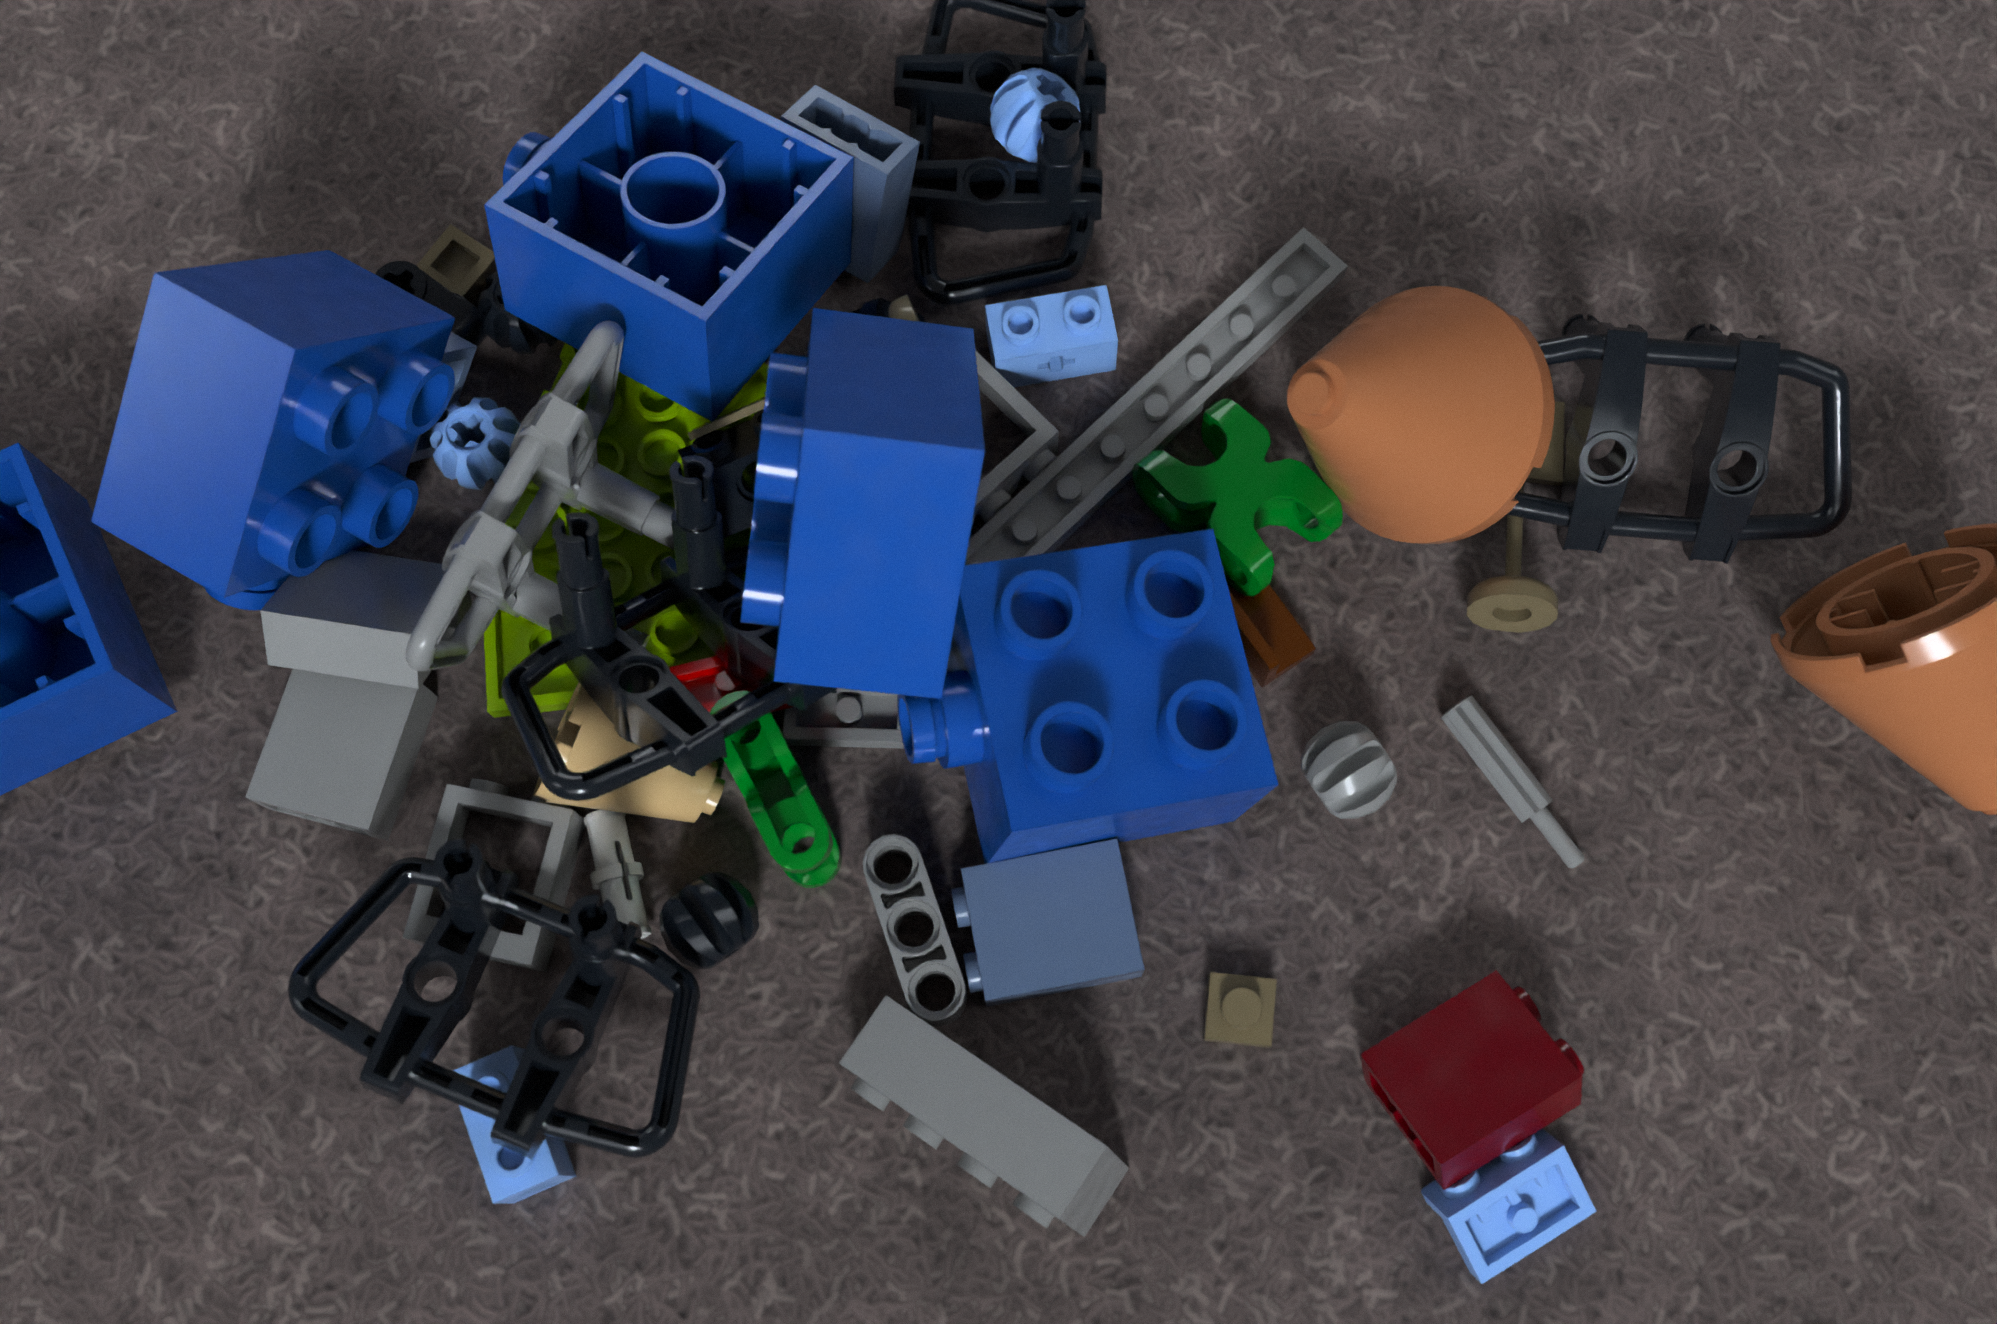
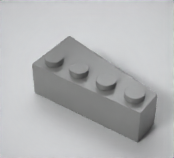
(984, 1115)

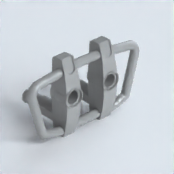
(560, 456)

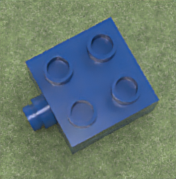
(677, 223)
(272, 419)
(866, 502)
(69, 636)
(1096, 698)

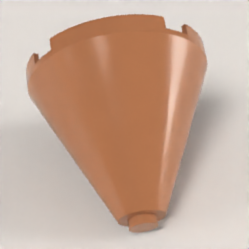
(1426, 414)
(1910, 657)

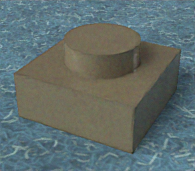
(459, 263)
(1240, 1009)

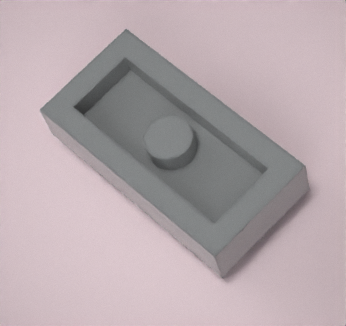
(846, 720)

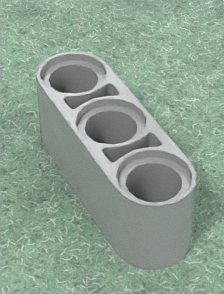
(907, 899)

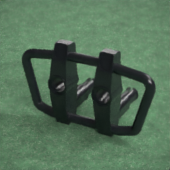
(1045, 194)
(1736, 418)
(628, 680)
(460, 948)

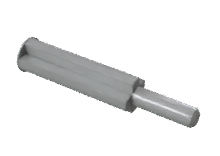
(1508, 774)

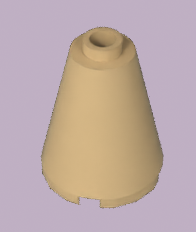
(590, 739)

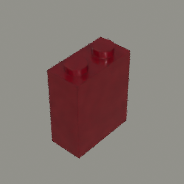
(1473, 1078)

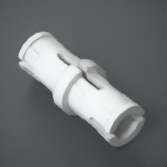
(615, 868)

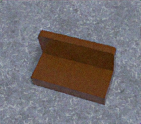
(1269, 634)

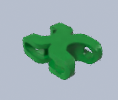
(1238, 495)
(781, 800)

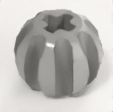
(1348, 769)

